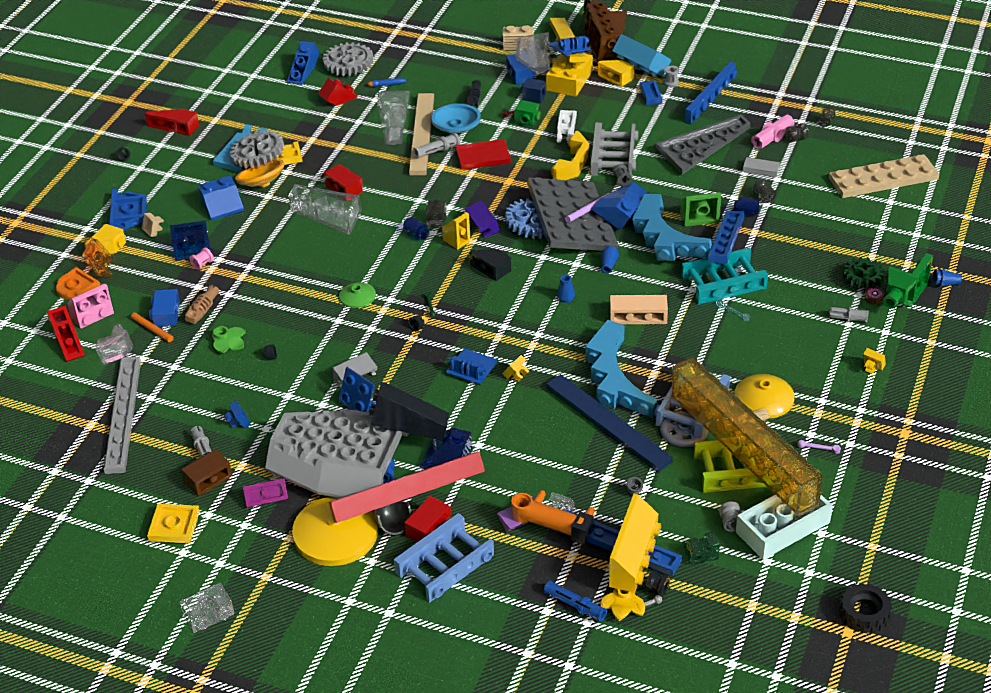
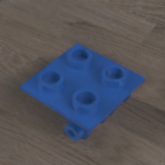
(571, 45)
(471, 366)
(356, 391)

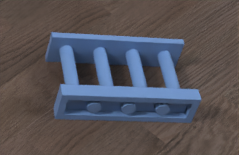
(662, 411)
(438, 540)

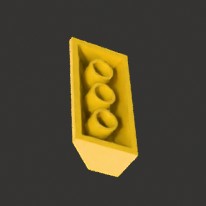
(633, 545)

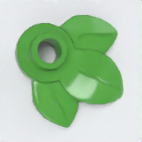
(228, 338)

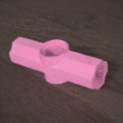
(772, 132)

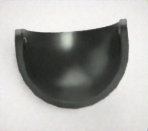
(393, 517)

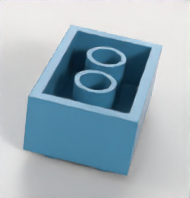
(641, 56)

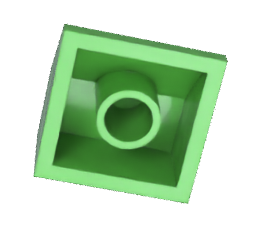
(700, 209)

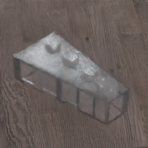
(393, 113)
(326, 206)

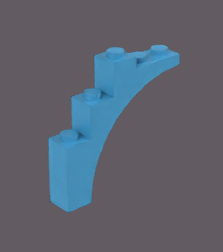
(666, 240)
(613, 386)

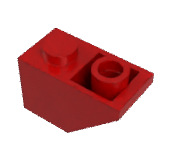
(336, 92)

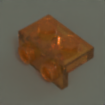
(98, 258)

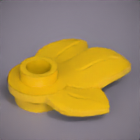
(622, 603)

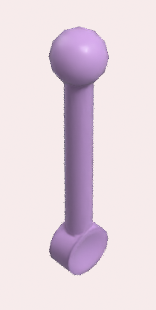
(835, 449)

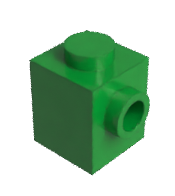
(527, 113)

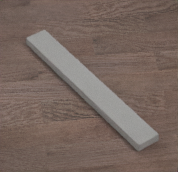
(122, 415)

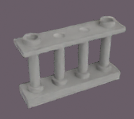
(599, 144)

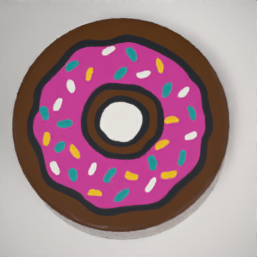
(874, 295)

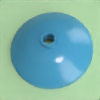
(456, 118)

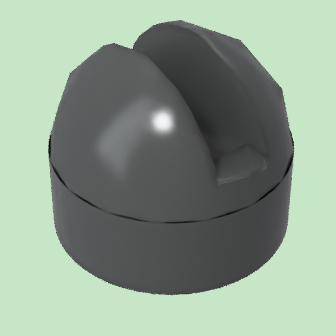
(632, 483)

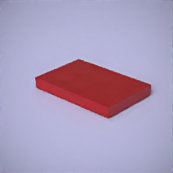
(483, 154)

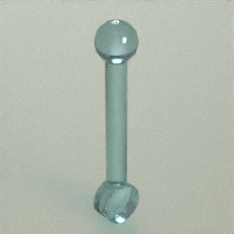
(746, 317)

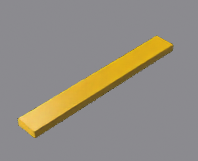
(563, 31)

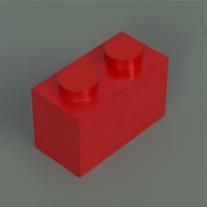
(343, 180)
(427, 519)

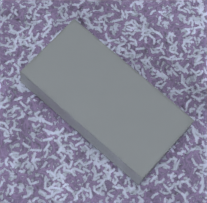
(761, 167)

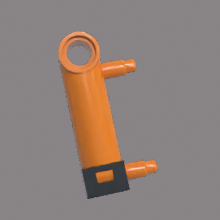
(534, 511)

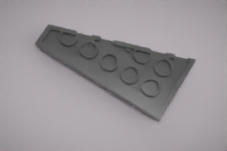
(697, 145)

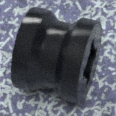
(657, 583)

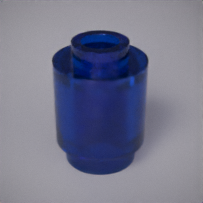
(748, 205)
(415, 228)

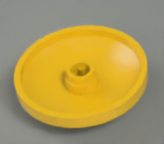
(329, 542)

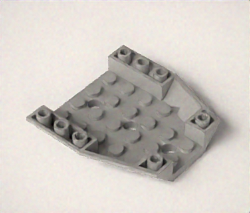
(331, 464)

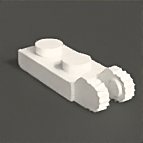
(566, 124)

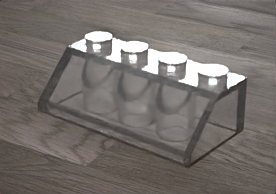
(534, 51)

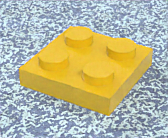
(173, 523)

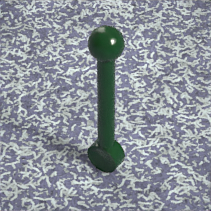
(427, 295)

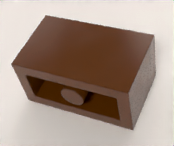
(207, 472)

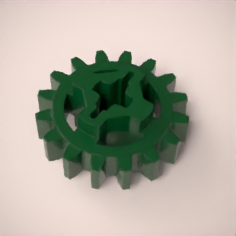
(863, 273)

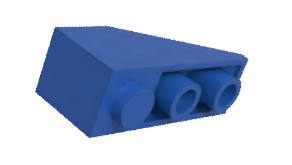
(303, 63)

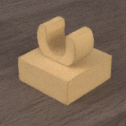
(151, 224)

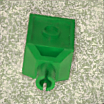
(905, 286)

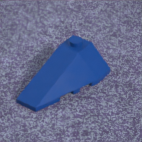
(620, 204)

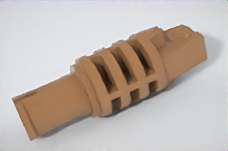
(201, 305)

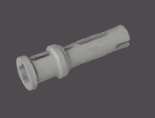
(442, 144)

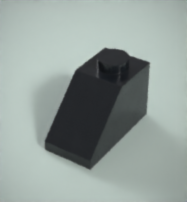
(491, 262)

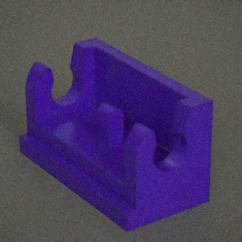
(483, 218)

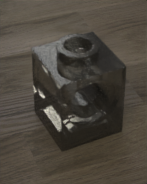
(436, 213)

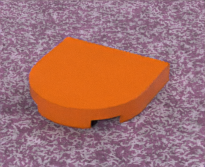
(75, 283)

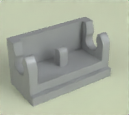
(361, 364)

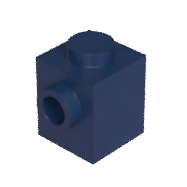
(533, 90)

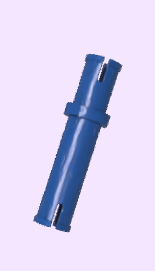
(596, 611)

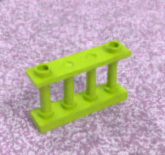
(723, 480)

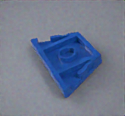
(127, 209)

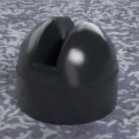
(120, 154)
(412, 323)
(269, 352)

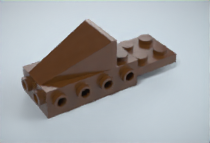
(603, 28)

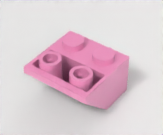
(91, 306)

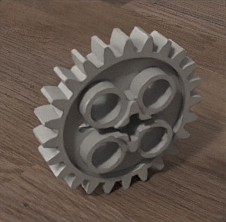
(348, 59)
(268, 145)

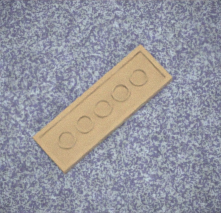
(883, 176)

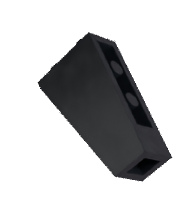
(407, 413)

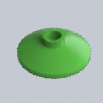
(357, 295)

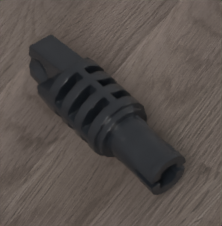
(473, 94)

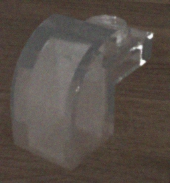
(114, 346)

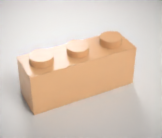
(638, 309)

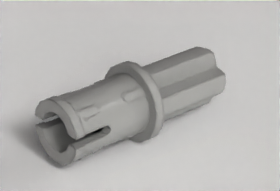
(849, 314)
(200, 442)

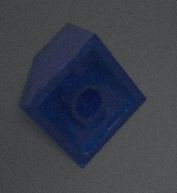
(454, 445)

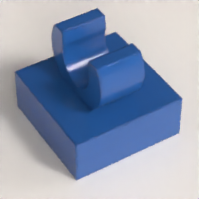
(237, 416)

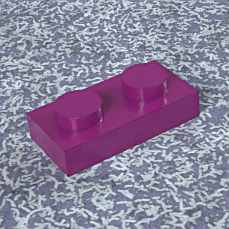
(265, 492)

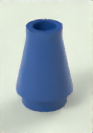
(609, 257)
(945, 278)
(565, 291)

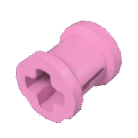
(201, 258)

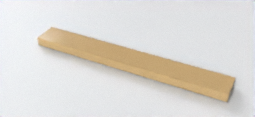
(422, 132)

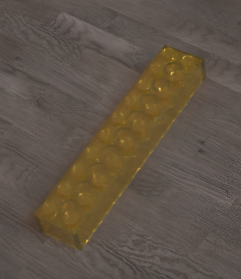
(747, 437)

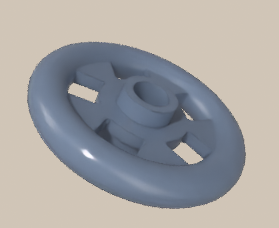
(680, 431)

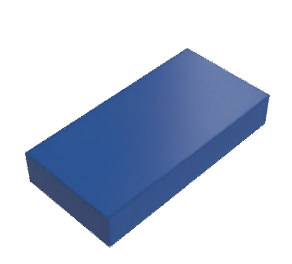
(651, 93)

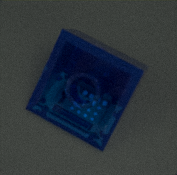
(189, 239)

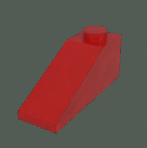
(176, 120)
(65, 333)

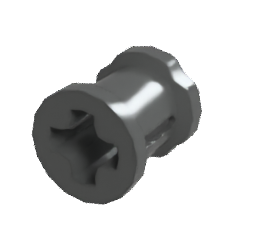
(624, 175)

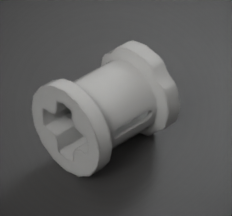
(671, 76)

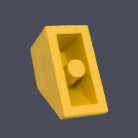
(616, 71)
(457, 231)
(110, 237)

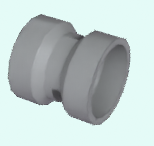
(729, 513)

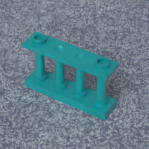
(728, 287)

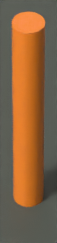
(152, 327)

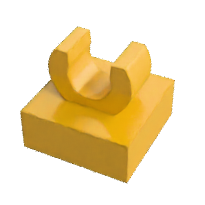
(873, 360)
(515, 368)

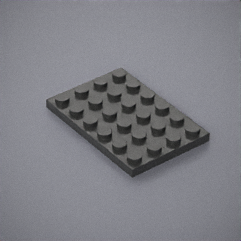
(559, 198)

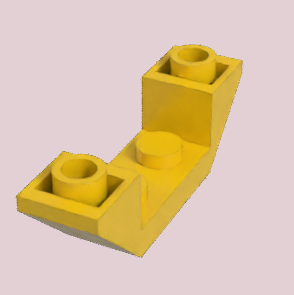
(570, 169)

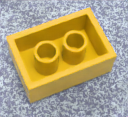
(568, 77)

